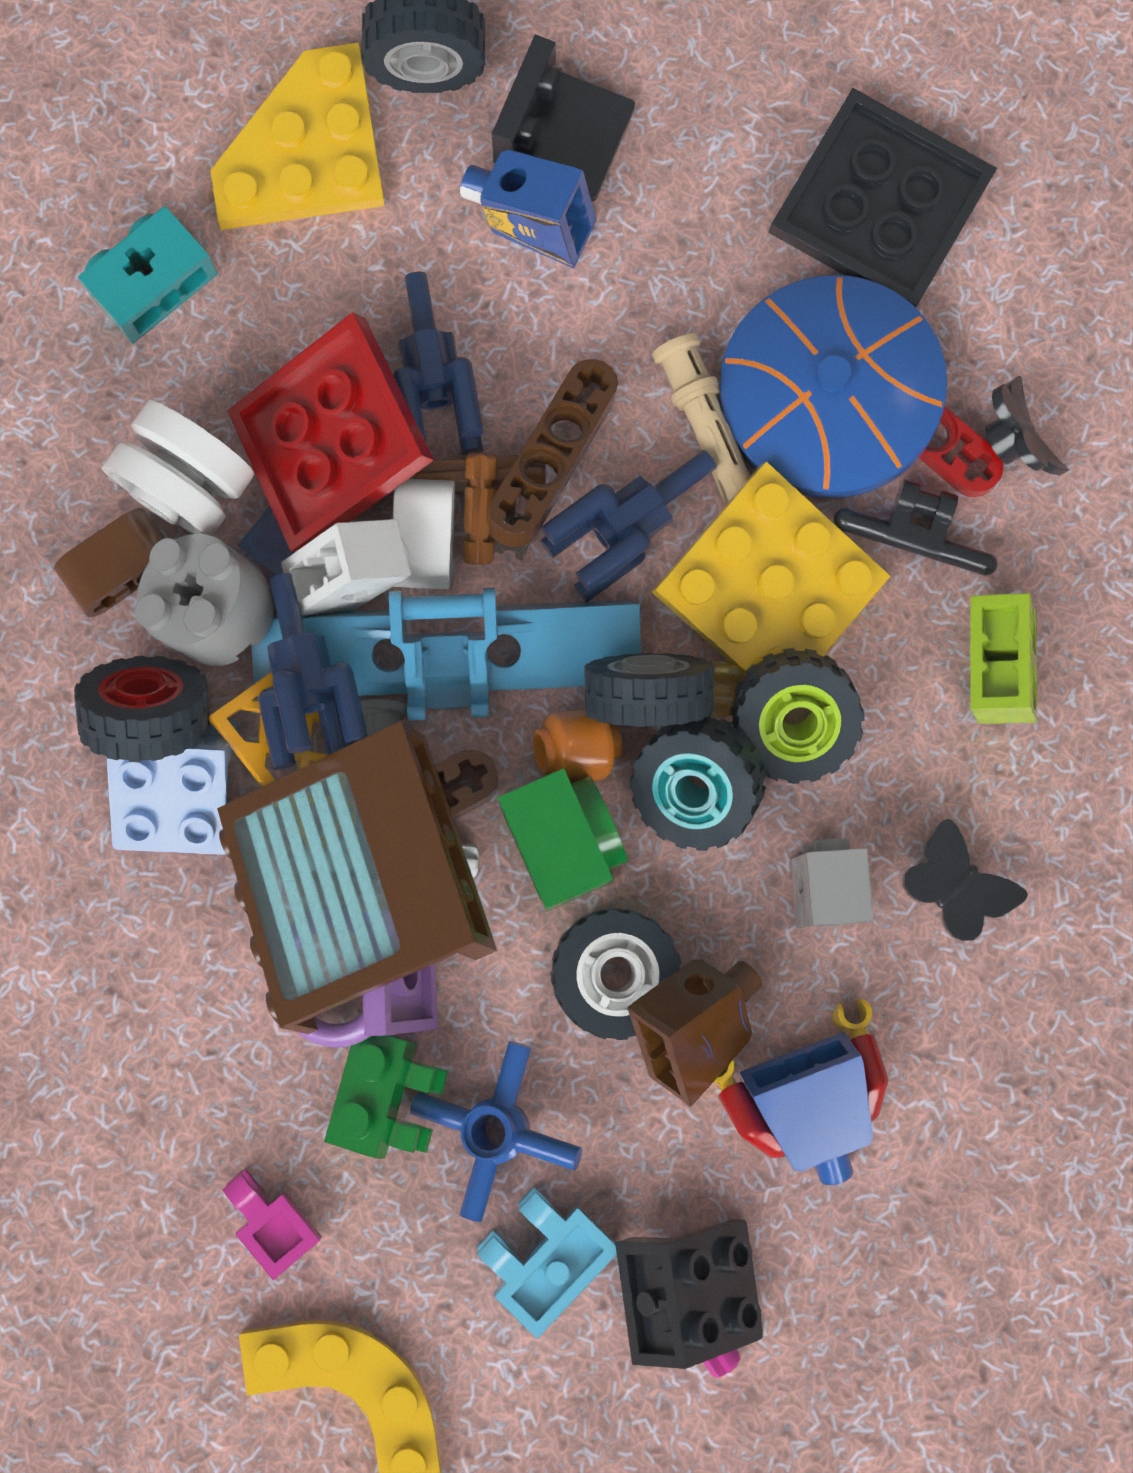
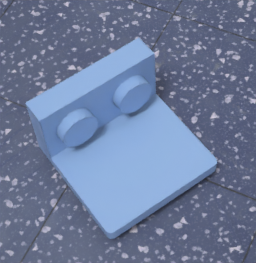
(171, 800)

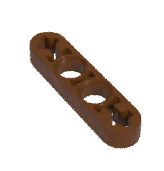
(555, 452)

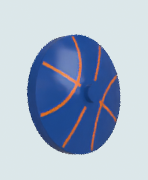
(834, 385)

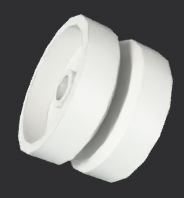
(182, 465)

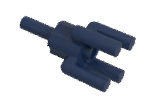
(433, 372)
(620, 522)
(305, 685)

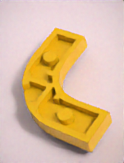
(357, 1366)

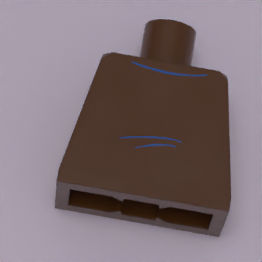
(694, 1025)

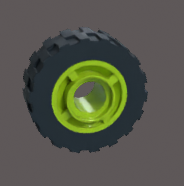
(790, 682)

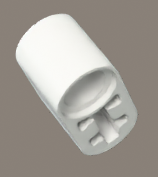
(427, 528)

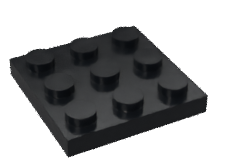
(882, 198)

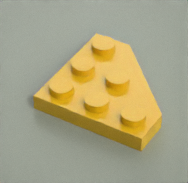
(304, 147)

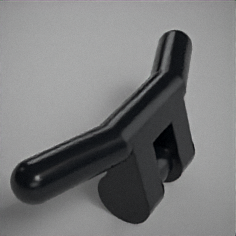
(915, 538)

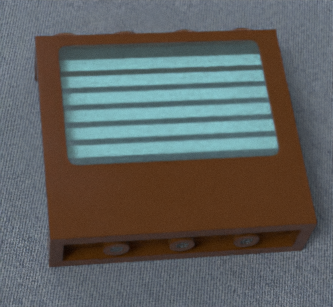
(352, 875)

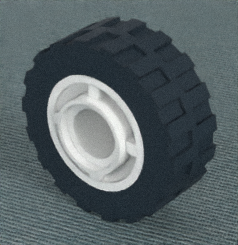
(586, 949)

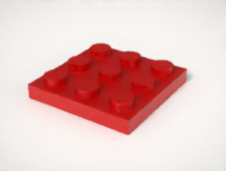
(329, 433)

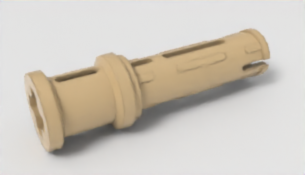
(696, 395)

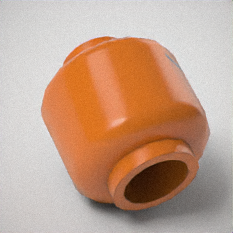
(577, 745)

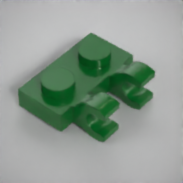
(371, 1095)

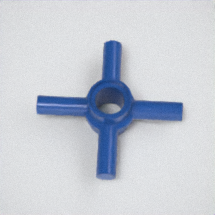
(517, 1131)

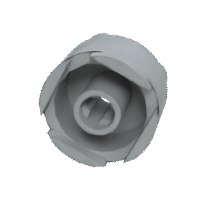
(204, 599)

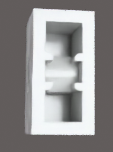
(348, 566)

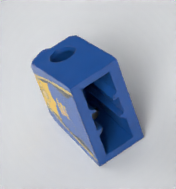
(534, 204)

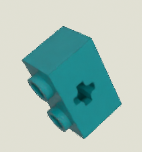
(139, 301)

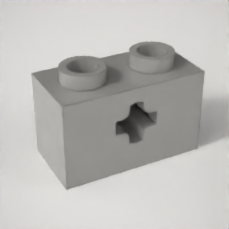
(831, 885)

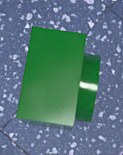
(563, 836)

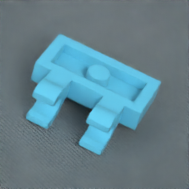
(557, 1267)

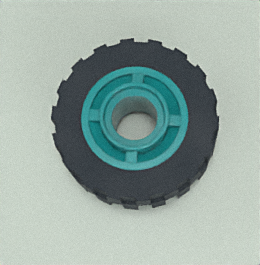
(678, 807)

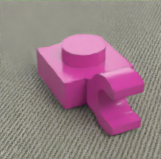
(275, 1230)

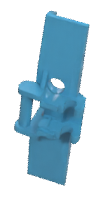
(456, 667)

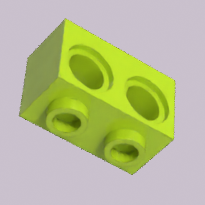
(1003, 658)

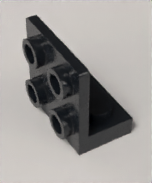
(561, 117)
(689, 1295)

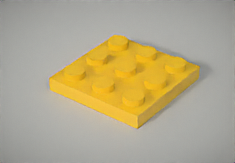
(770, 575)

